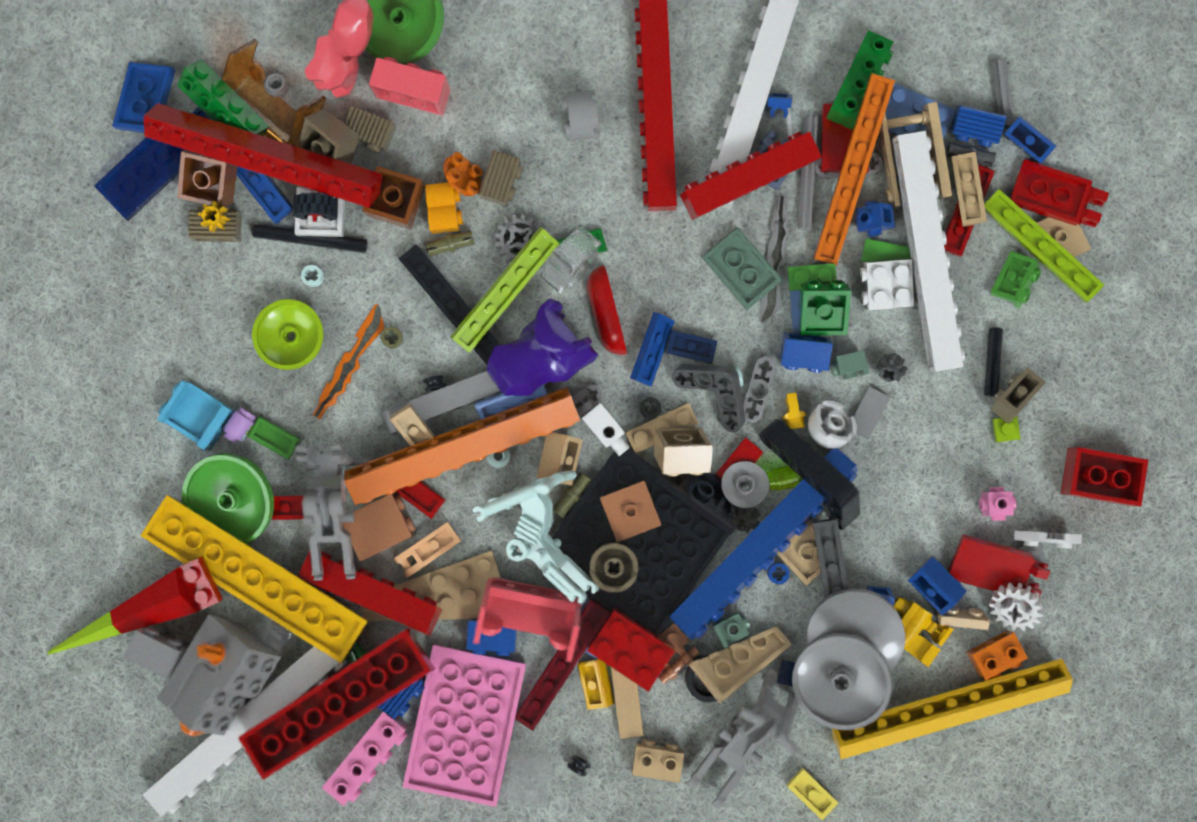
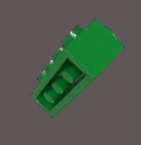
(868, 60)
(219, 99)

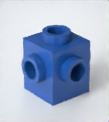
(874, 218)

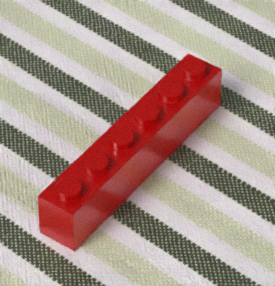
(750, 175)
(375, 594)

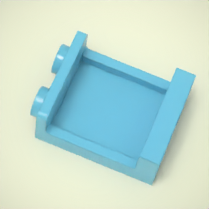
(195, 414)

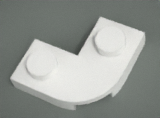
(1062, 539)

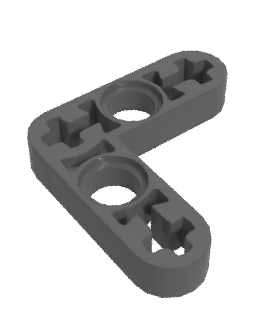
(716, 383)

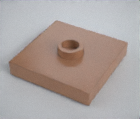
(630, 511)

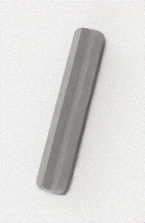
(1002, 90)

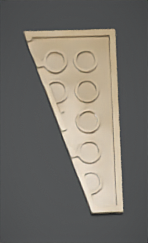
(455, 588)

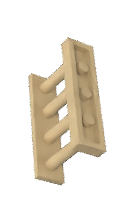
(931, 118)

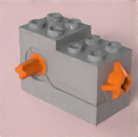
(217, 676)

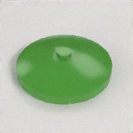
(405, 28)
(230, 494)

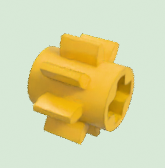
(220, 216)

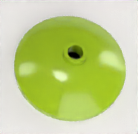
(272, 331)

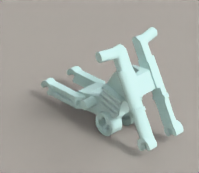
(534, 537)

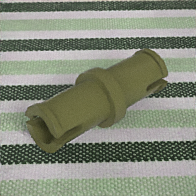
(450, 243)
(571, 495)

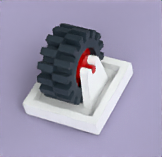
(318, 214)

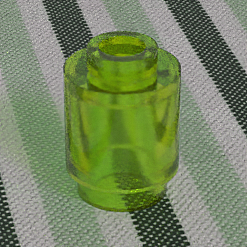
(783, 478)

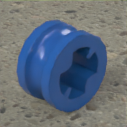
(772, 568)

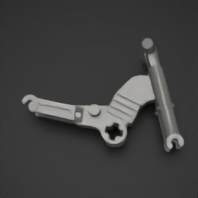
(327, 504)
(751, 730)

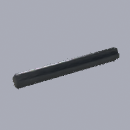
(288, 235)

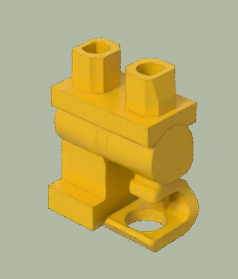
(914, 621)

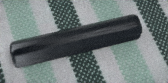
(993, 361)

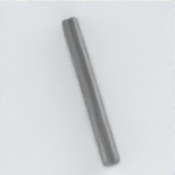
(807, 180)

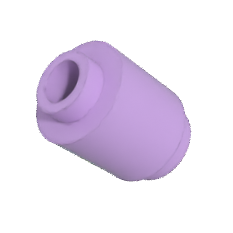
(238, 425)

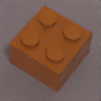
(206, 179)
(397, 199)

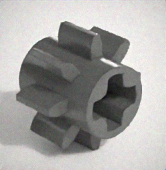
(891, 367)

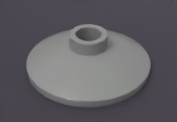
(749, 474)

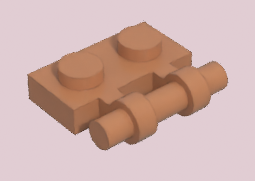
(678, 639)

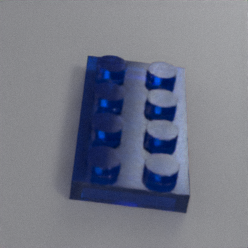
(140, 176)

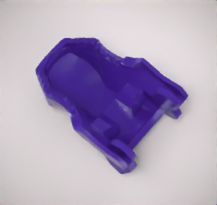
(540, 354)

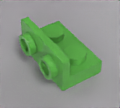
(1016, 279)

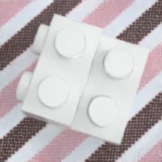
(887, 284)

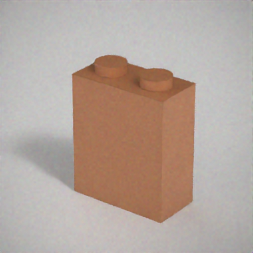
(379, 526)

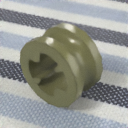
(387, 343)

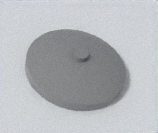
(862, 615)
(842, 681)

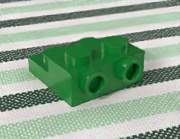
(824, 308)

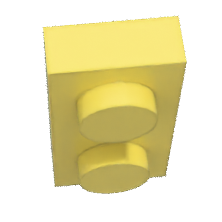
(812, 793)

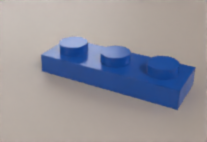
(652, 349)

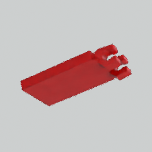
(1057, 194)
(993, 564)

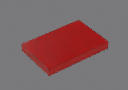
(834, 142)

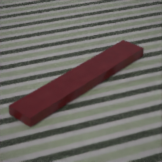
(559, 669)

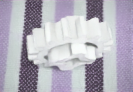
(1017, 606)

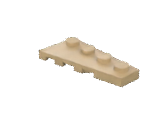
(734, 666)

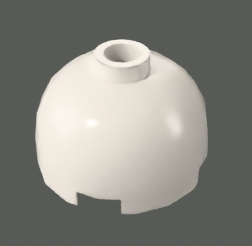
(831, 425)

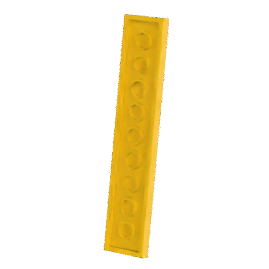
(256, 579)

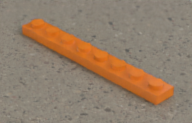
(854, 169)

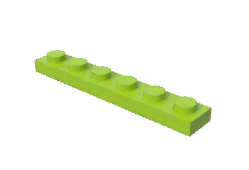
(1043, 246)
(504, 289)

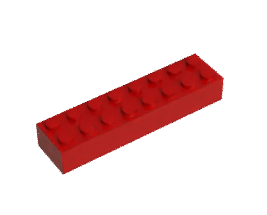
(336, 703)

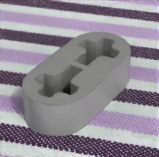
(582, 394)

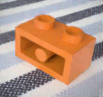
(997, 655)

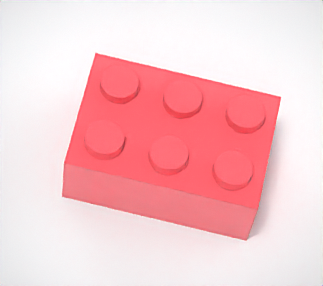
(410, 85)

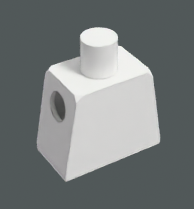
(597, 421)

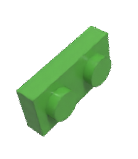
(801, 274)

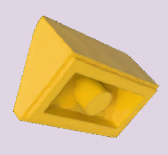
(596, 684)

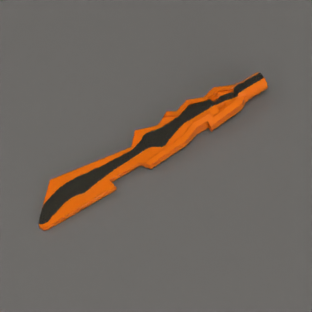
(349, 363)

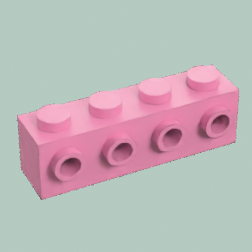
(364, 758)

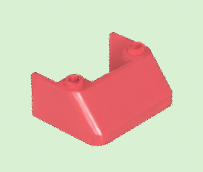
(529, 610)

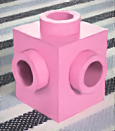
(989, 503)

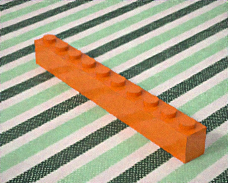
(461, 446)

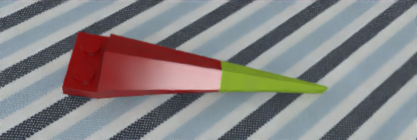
(171, 597)

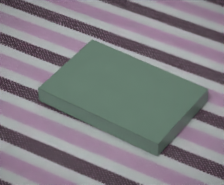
(742, 268)

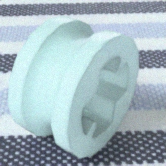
(313, 268)

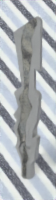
(775, 257)

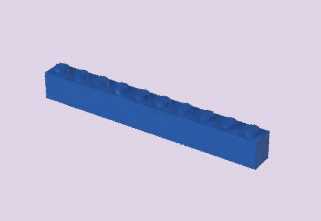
(755, 553)

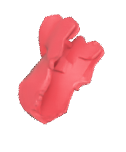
(337, 54)

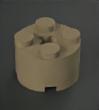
(611, 580)

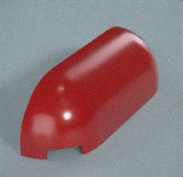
(605, 311)

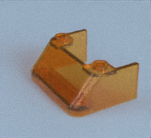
(247, 80)

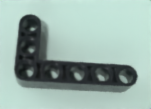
(839, 491)

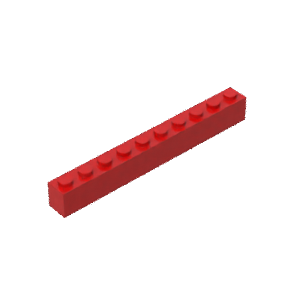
(656, 105)
(262, 155)

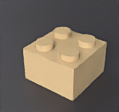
(682, 451)

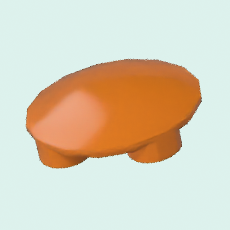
(462, 174)

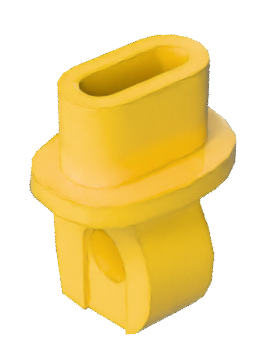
(794, 418)

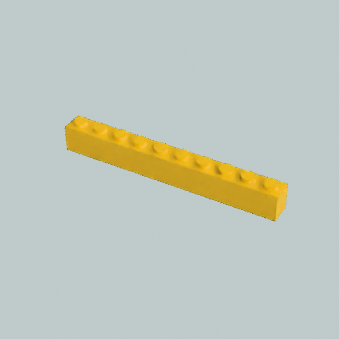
(956, 708)

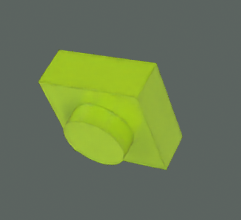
(1005, 431)

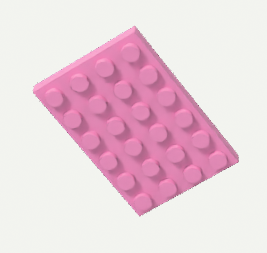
(464, 725)

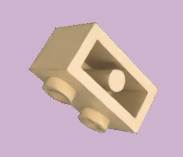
(557, 457)
(658, 761)

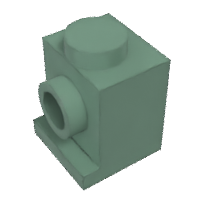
(849, 365)
(722, 629)

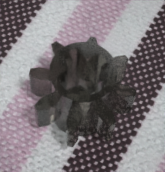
(746, 518)

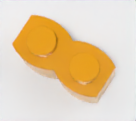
(443, 208)

